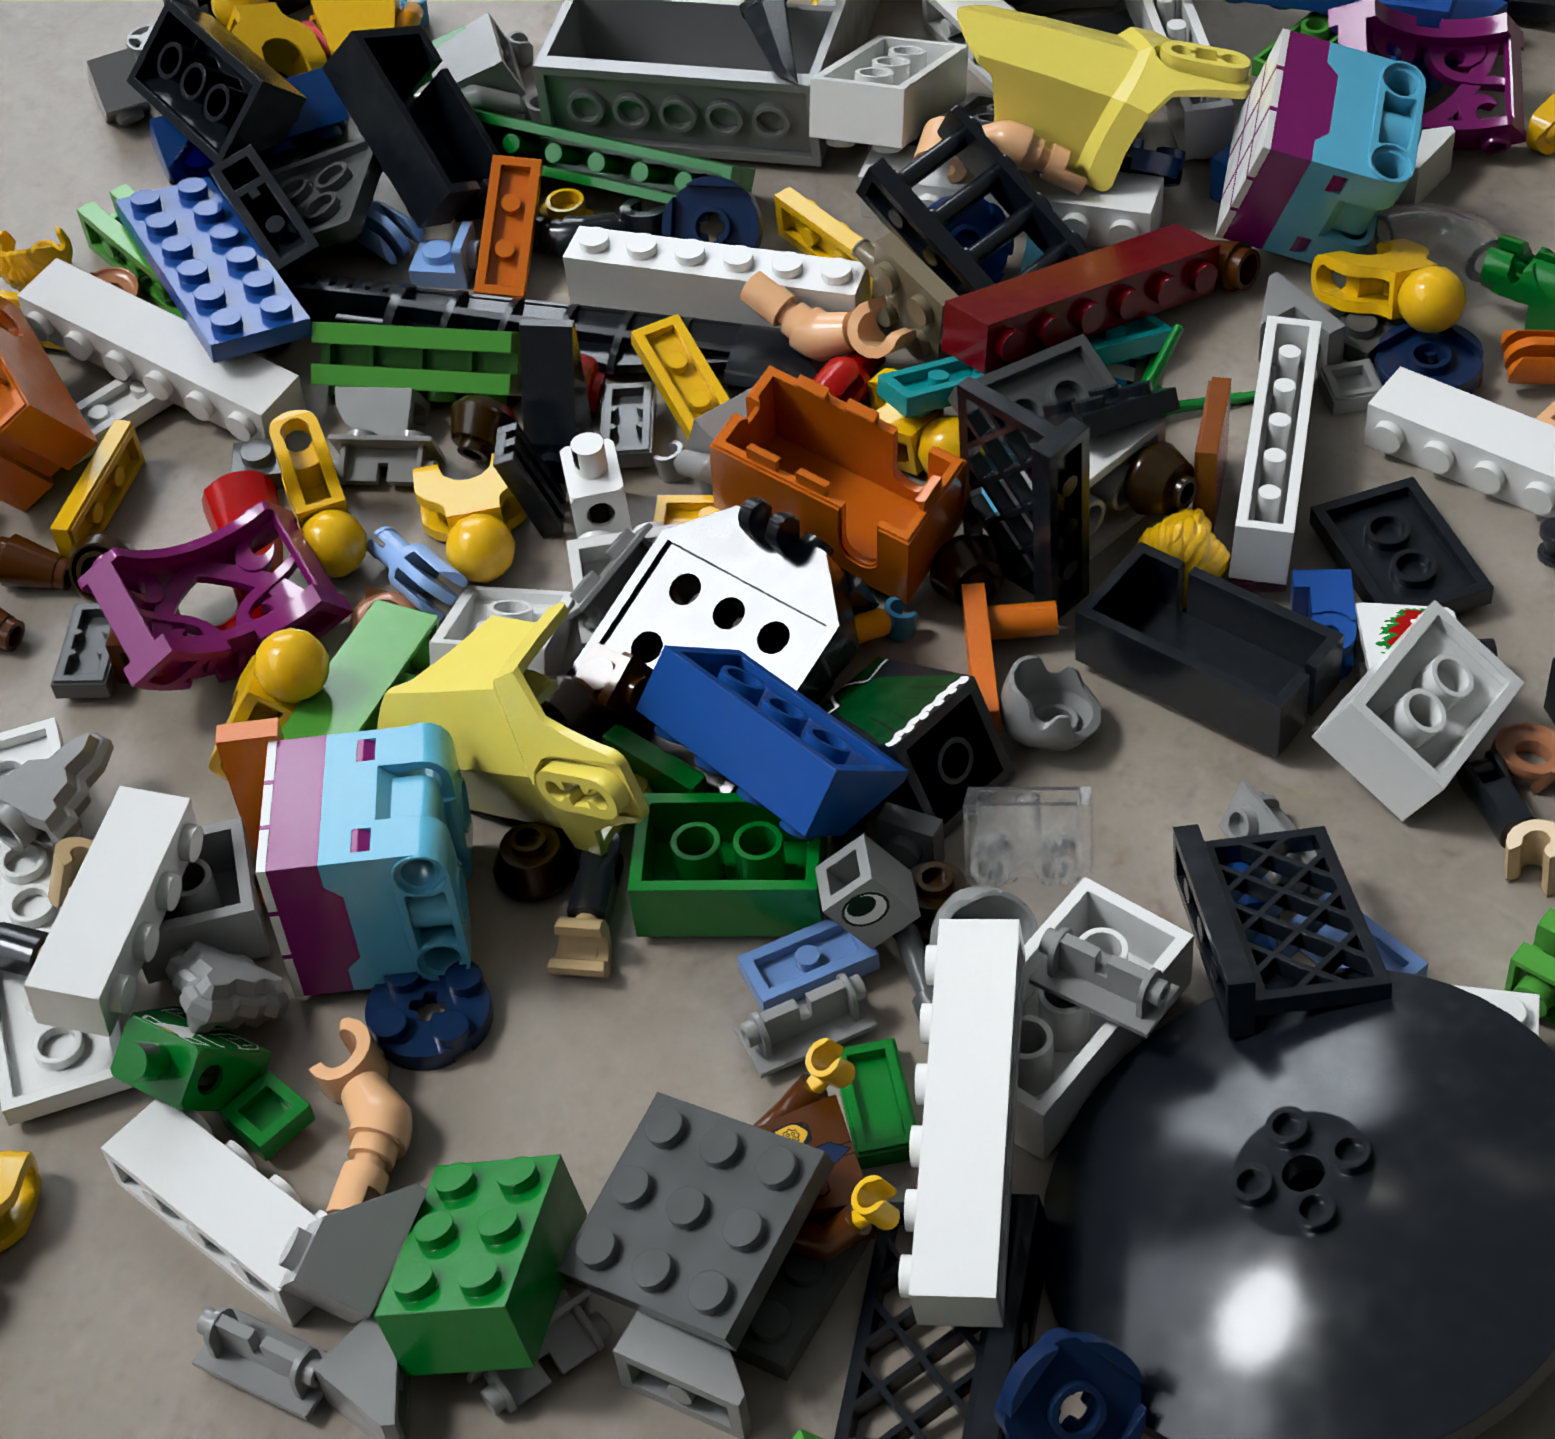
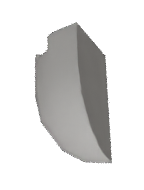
(382, 408)

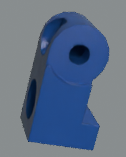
(1329, 600)

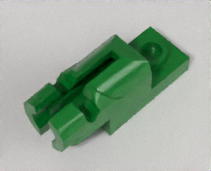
(1523, 278)

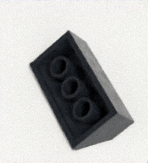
(213, 85)

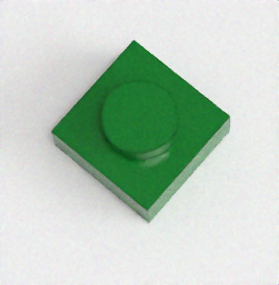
(267, 1115)

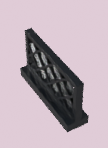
(1055, 505)
(1227, 928)
(994, 1353)

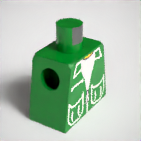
(169, 1060)

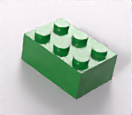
(720, 870)
(481, 1266)

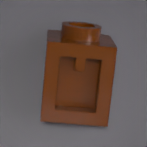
(616, 679)

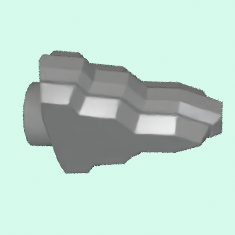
(48, 795)
(224, 989)

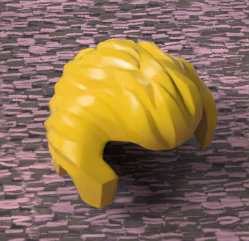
(24, 265)
(1190, 539)

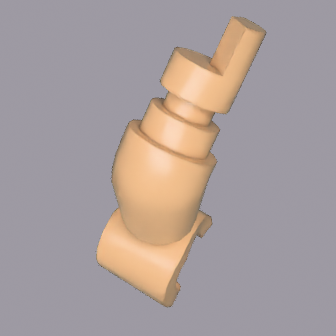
(1020, 145)
(822, 333)
(376, 1113)

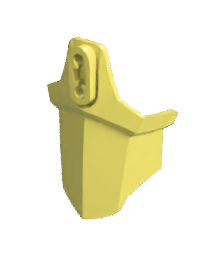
(1089, 84)
(507, 747)

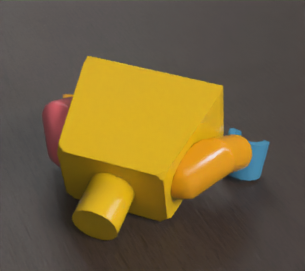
(337, 18)

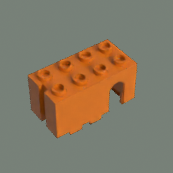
(37, 415)
(840, 478)

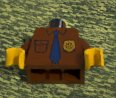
(848, 1201)

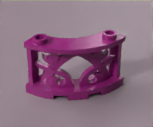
(1475, 44)
(146, 587)

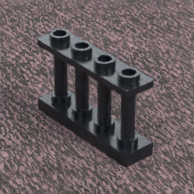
(924, 229)

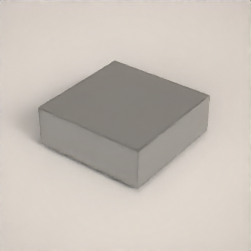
(1348, 386)

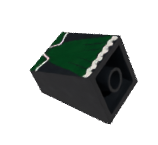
(932, 727)

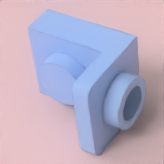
(445, 262)

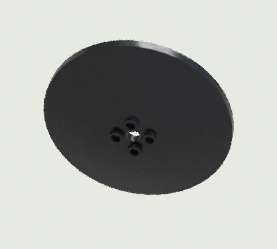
(1363, 1308)

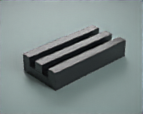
(529, 480)

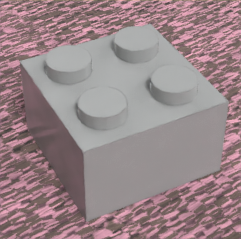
(216, 901)

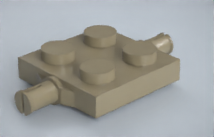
(911, 291)

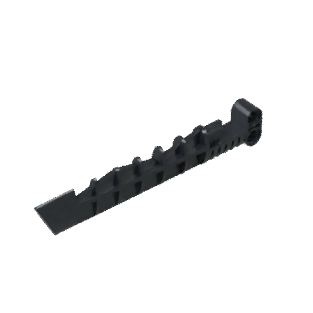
(601, 332)

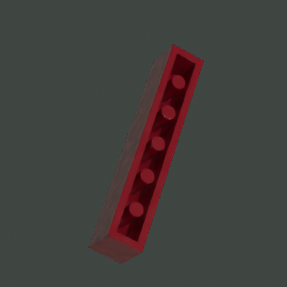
(1079, 297)

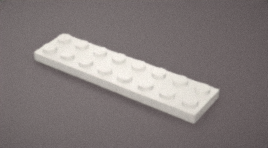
(40, 1063)

